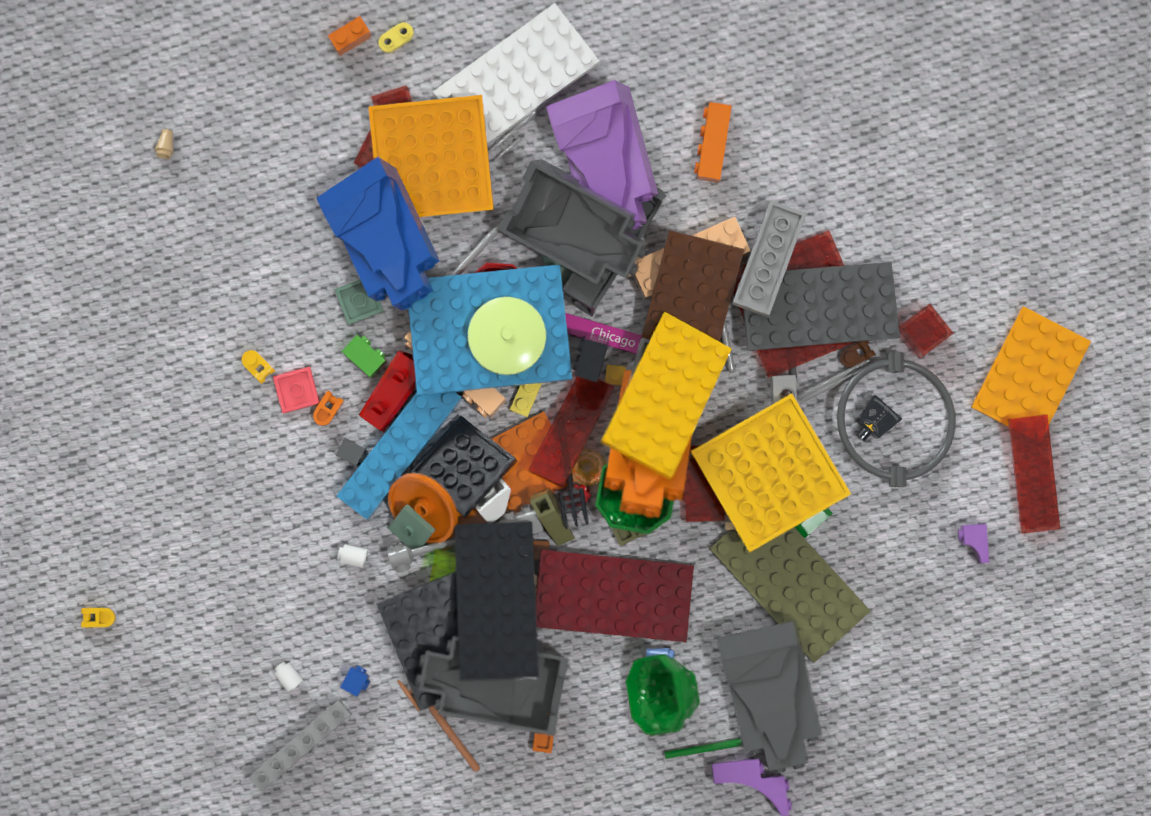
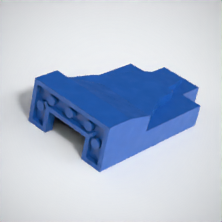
(381, 233)

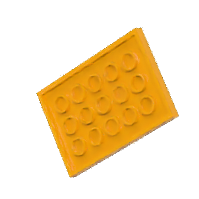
(1031, 369)

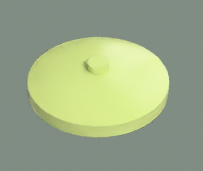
(506, 336)

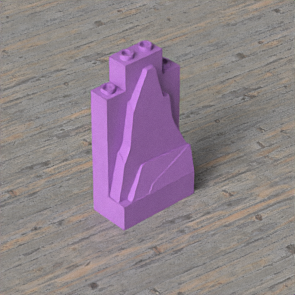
(606, 145)

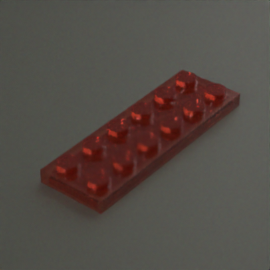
(570, 430)
(1034, 473)

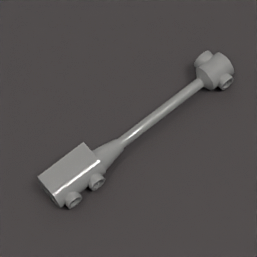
(402, 556)

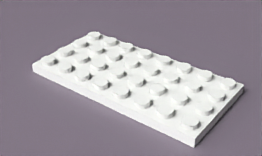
(523, 71)

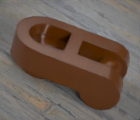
(850, 356)

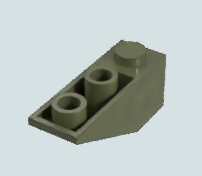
(550, 516)

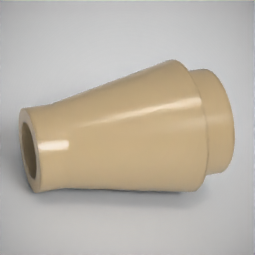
(164, 147)

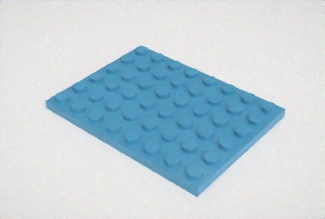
(443, 319)

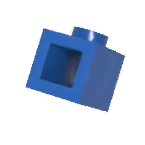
(356, 680)

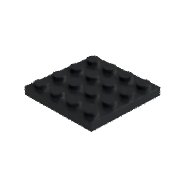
(465, 464)

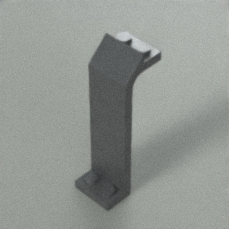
(588, 295)

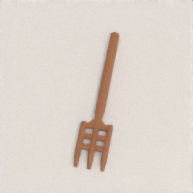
(447, 729)

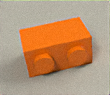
(349, 36)

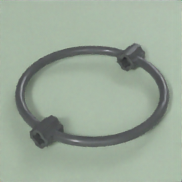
(895, 364)

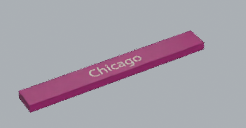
(619, 338)

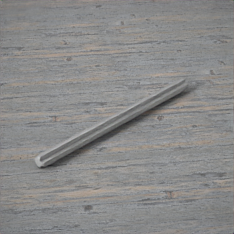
(827, 384)

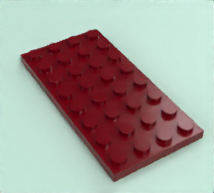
(613, 596)

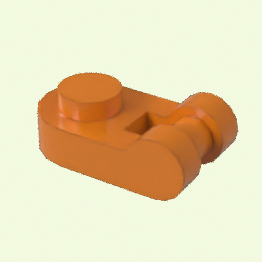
(322, 414)

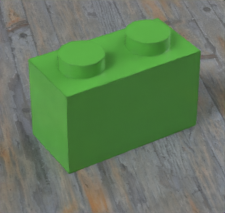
(364, 356)

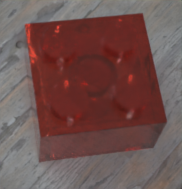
(925, 331)

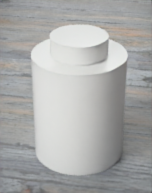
(352, 555)
(288, 676)

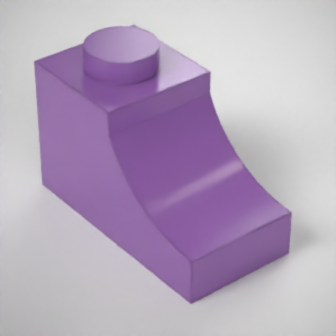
(976, 538)

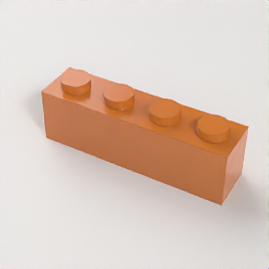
(714, 142)

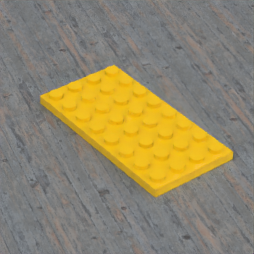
(666, 395)

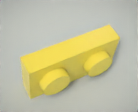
(525, 398)

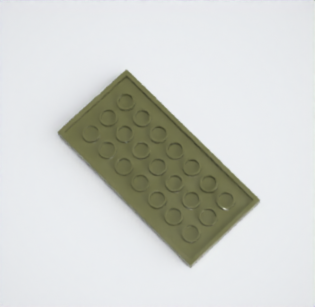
(794, 585)

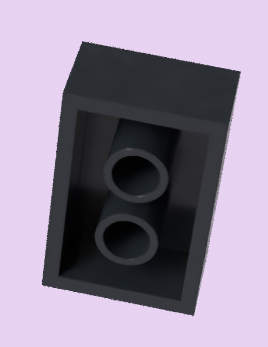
(590, 361)

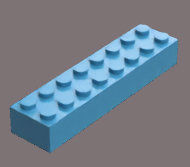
(397, 451)

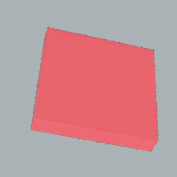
(296, 390)

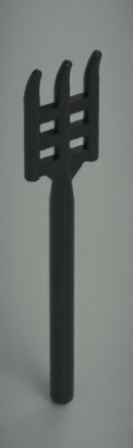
(571, 491)

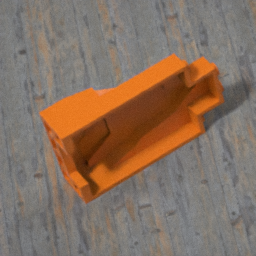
(641, 486)

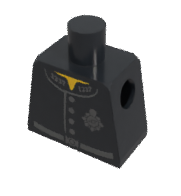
(876, 419)

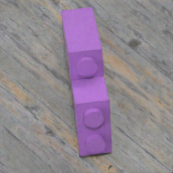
(749, 773)

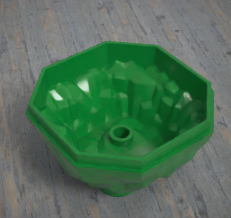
(609, 505)
(661, 694)

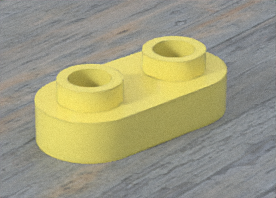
(397, 39)

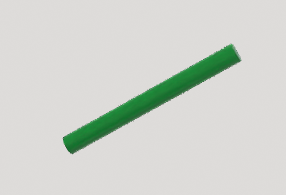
(703, 748)

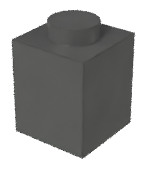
(351, 452)

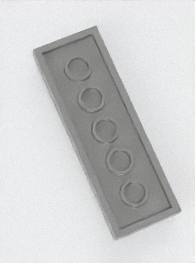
(769, 259)

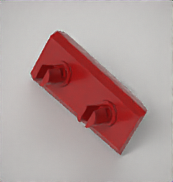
(391, 391)

